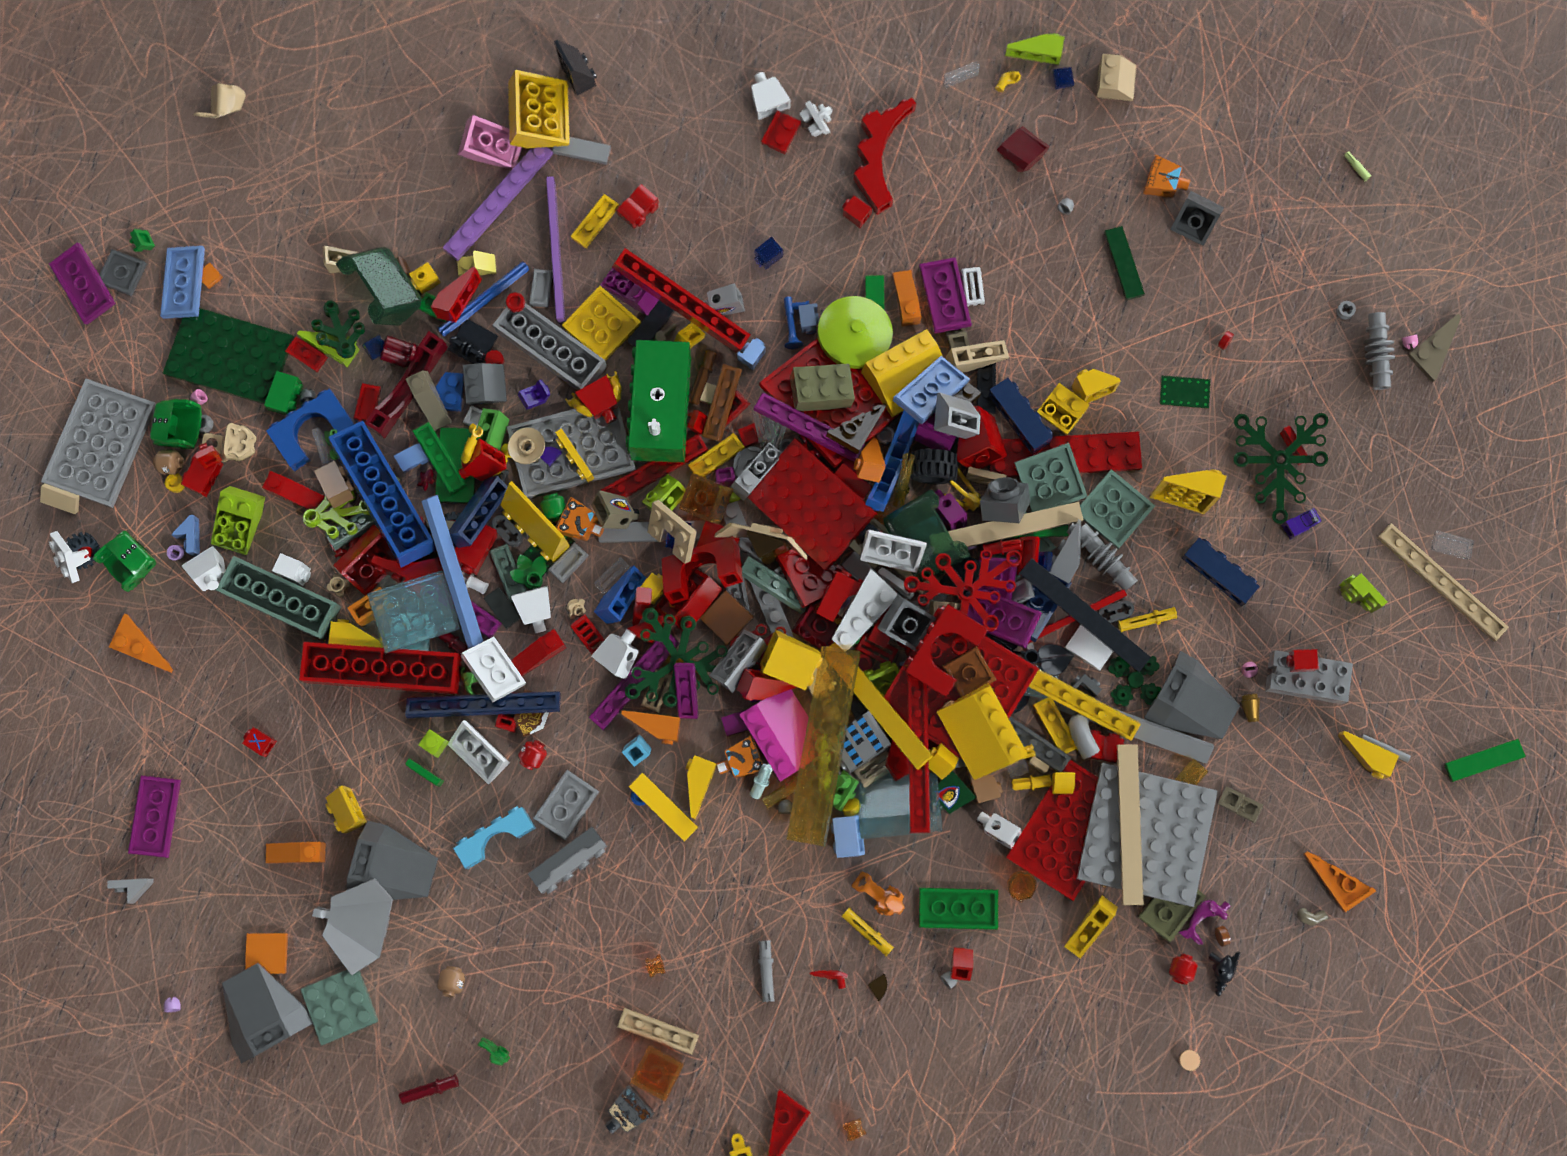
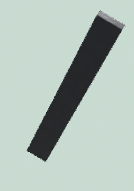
(1084, 615)

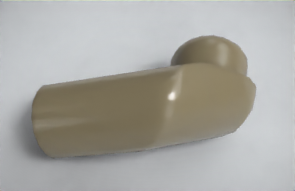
(1310, 918)

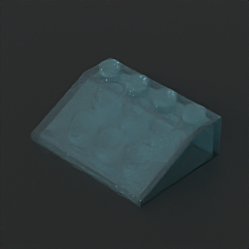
(413, 611)
(886, 808)

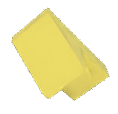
(483, 262)

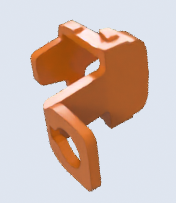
(887, 901)

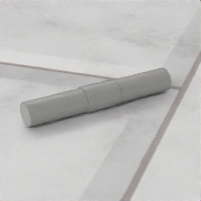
(1403, 756)

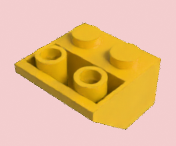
(1063, 409)

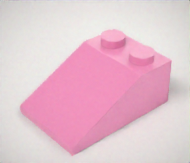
(488, 143)

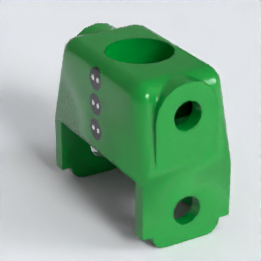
(176, 423)
(126, 560)

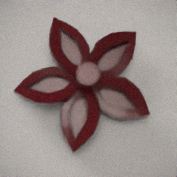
(425, 479)

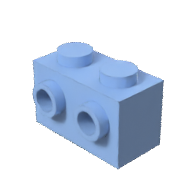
(847, 837)

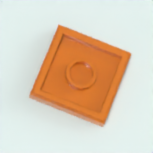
(268, 951)

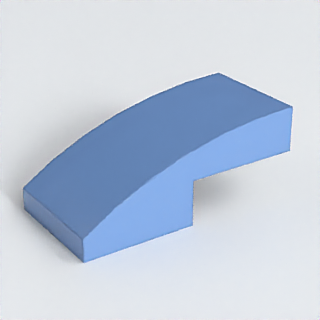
(411, 457)

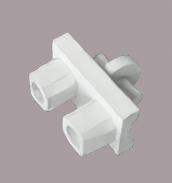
(812, 112)

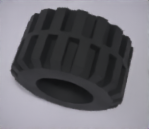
(934, 466)

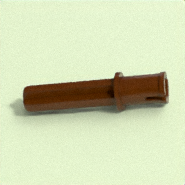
(702, 377)

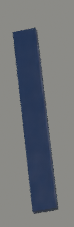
(482, 705)

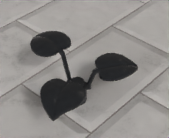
(1052, 657)

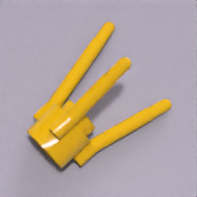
(971, 500)

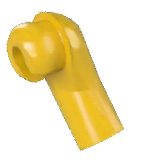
(1006, 79)

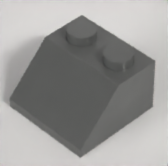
(1197, 218)
(484, 383)

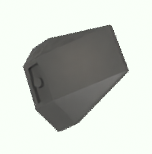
(1193, 701)
(393, 861)
(260, 1012)

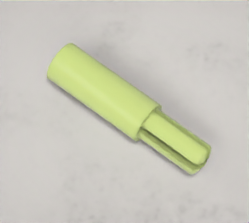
(1363, 173)

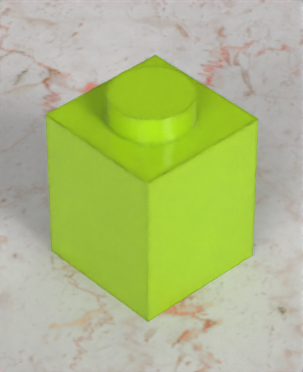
(433, 743)

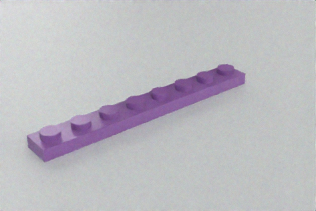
(497, 202)

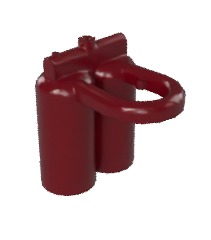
(398, 351)

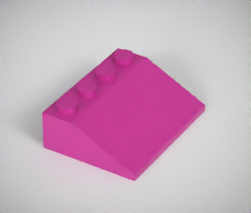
(779, 731)

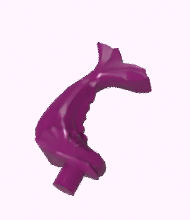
(1205, 909)

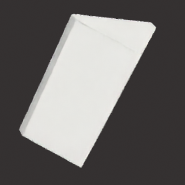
(892, 551)
(477, 752)

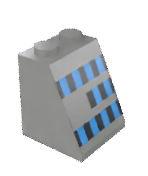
(862, 742)

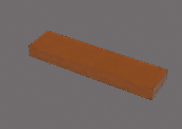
(721, 402)

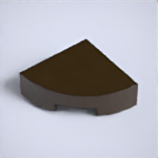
(879, 986)

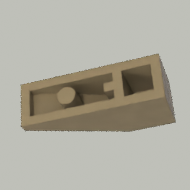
(428, 399)

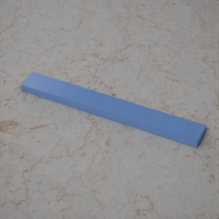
(452, 571)

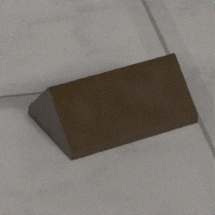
(767, 547)

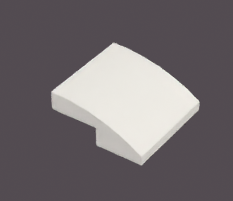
(1088, 648)

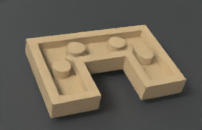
(663, 521)

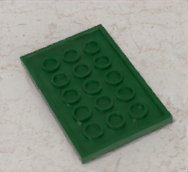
(227, 355)

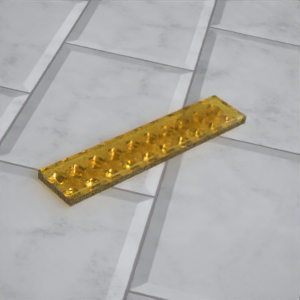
(823, 746)

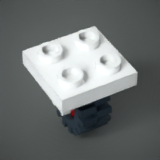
(74, 553)

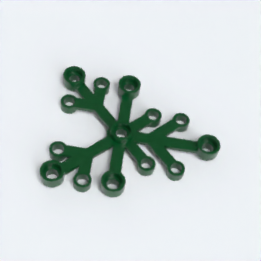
(1280, 482)
(662, 635)

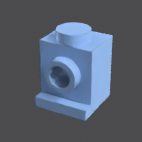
(752, 353)

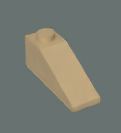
(977, 356)

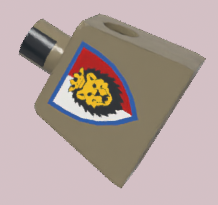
(613, 510)

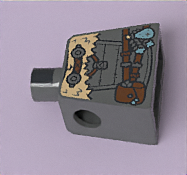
(628, 1111)

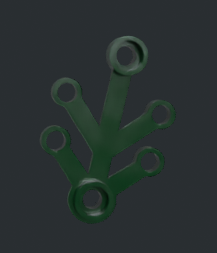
(344, 347)

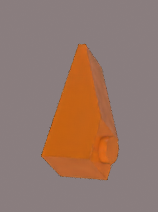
(907, 298)
(870, 462)
(659, 726)
(296, 852)

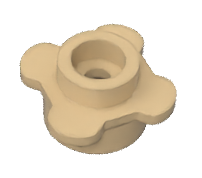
(332, 586)
(576, 608)

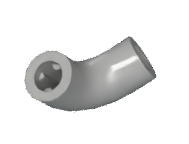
(1082, 736)

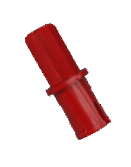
(1003, 546)

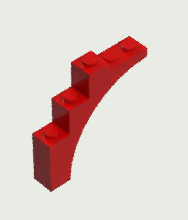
(878, 129)
(469, 559)

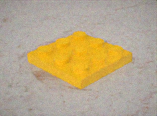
(601, 323)

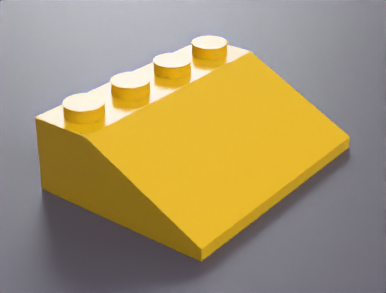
(538, 111)
(899, 366)
(1191, 490)
(533, 523)
(982, 732)

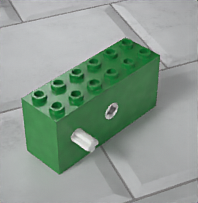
(659, 401)

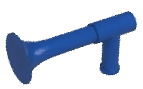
(793, 342)

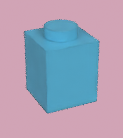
(636, 750)

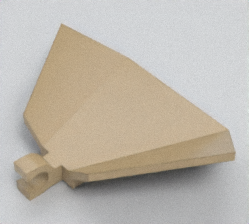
(738, 530)

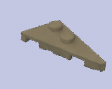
(1432, 352)

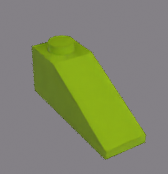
(1042, 48)
(310, 338)

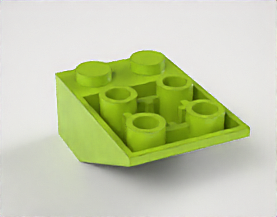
(237, 519)

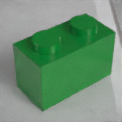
(283, 393)

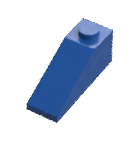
(620, 596)

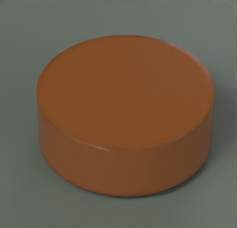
(1222, 936)

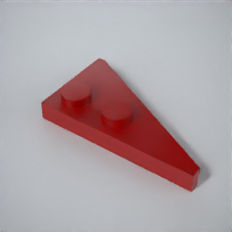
(787, 1121)

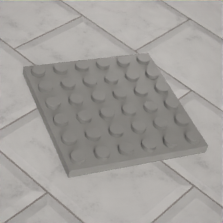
(1173, 835)

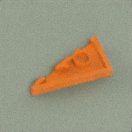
(132, 642)
(1344, 888)

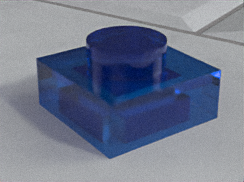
(1063, 78)
(374, 347)
(1045, 560)

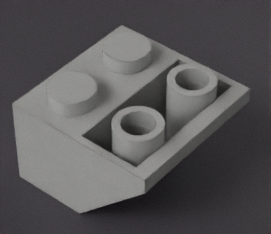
(956, 417)

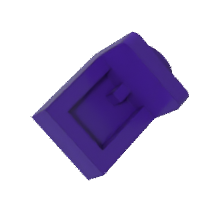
(534, 395)

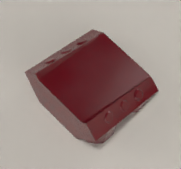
(1023, 149)
(815, 627)

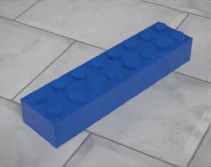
(382, 494)

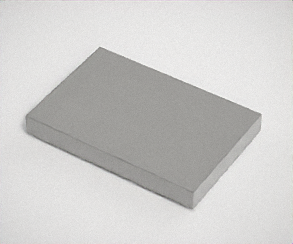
(566, 805)

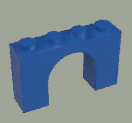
(285, 432)

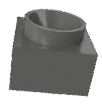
(1005, 500)
(894, 622)

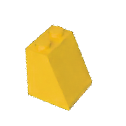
(790, 660)

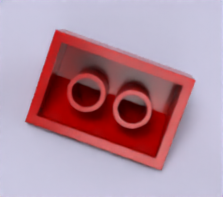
(356, 562)
(701, 592)

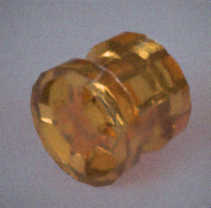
(655, 966)
(854, 1129)

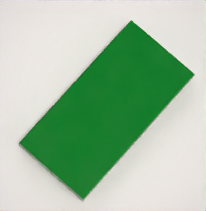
(454, 442)
(958, 908)

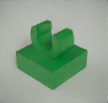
(142, 240)

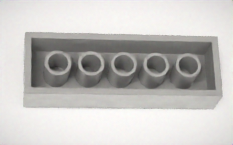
(550, 346)

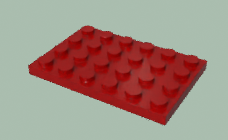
(811, 504)
(1056, 835)

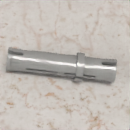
(766, 970)

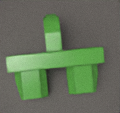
(847, 785)

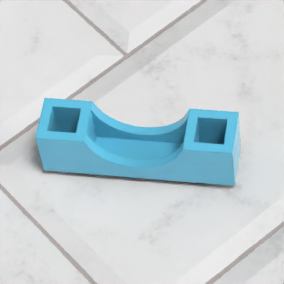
(472, 850)

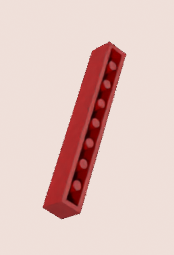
(681, 300)

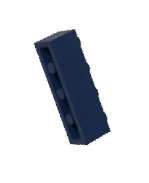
(1020, 415)
(477, 512)
(1220, 571)

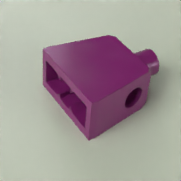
(950, 512)

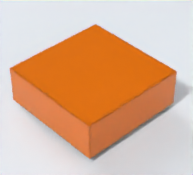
(210, 276)

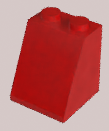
(983, 448)

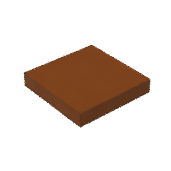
(727, 617)
(970, 671)

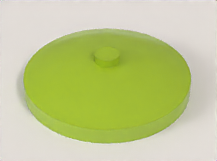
(854, 331)

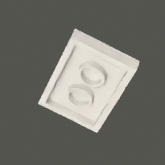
(493, 669)

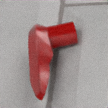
(832, 974)

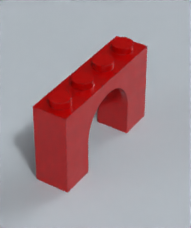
(721, 552)
(837, 592)
(922, 664)

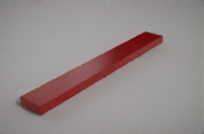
(918, 778)

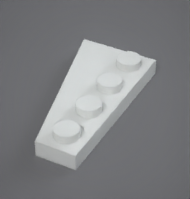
(868, 605)

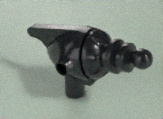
(1224, 970)

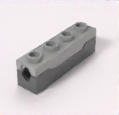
(567, 860)

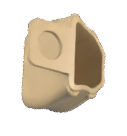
(224, 100)
(235, 443)

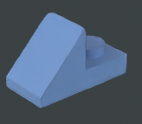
(190, 530)

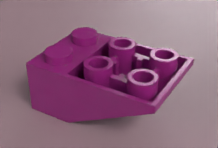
(628, 292)
(936, 440)

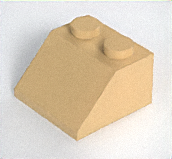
(1116, 78)

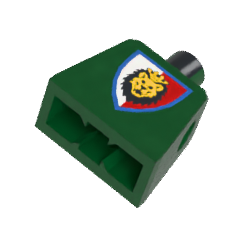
(953, 793)

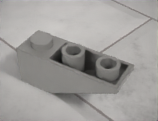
(756, 471)
(1068, 559)

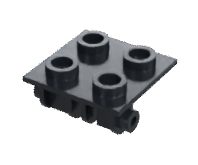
(472, 342)

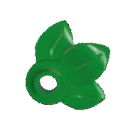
(527, 569)
(498, 1055)

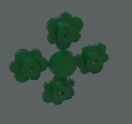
(1134, 680)

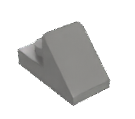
(134, 887)

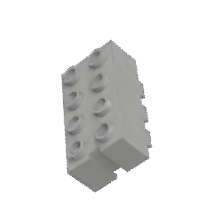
(1326, 684)

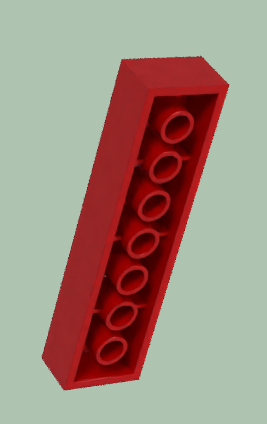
(380, 670)

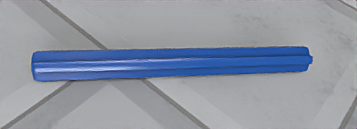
(485, 297)

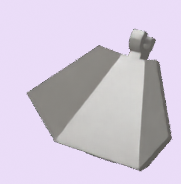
(357, 924)

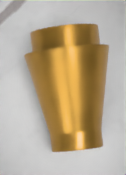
(1251, 704)

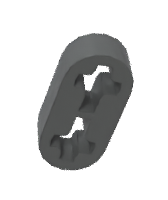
(510, 528)
(1117, 606)

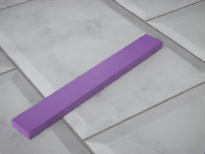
(555, 250)

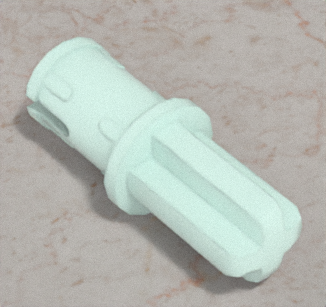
(761, 781)

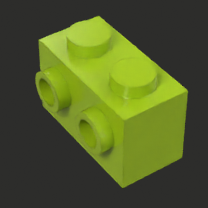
(667, 491)

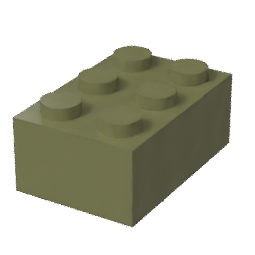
(822, 387)

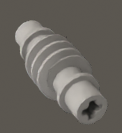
(1378, 351)
(1106, 558)

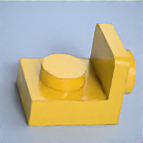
(691, 334)

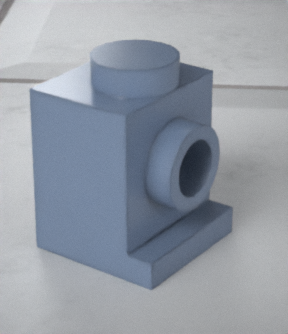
(808, 318)

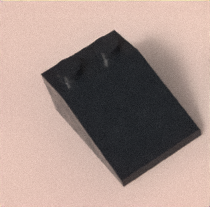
(575, 67)

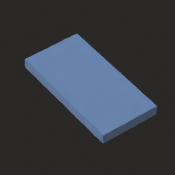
(182, 282)
(921, 394)

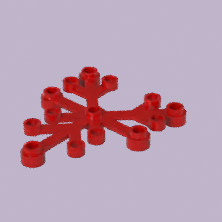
(985, 579)

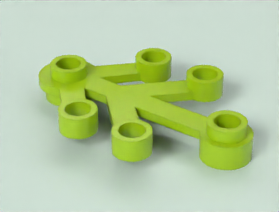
(336, 515)

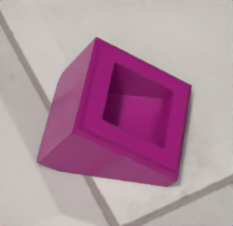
(725, 476)

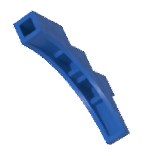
(901, 444)

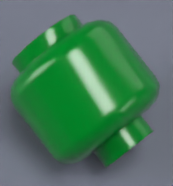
(553, 506)

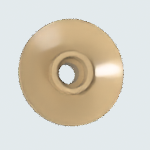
(521, 440)

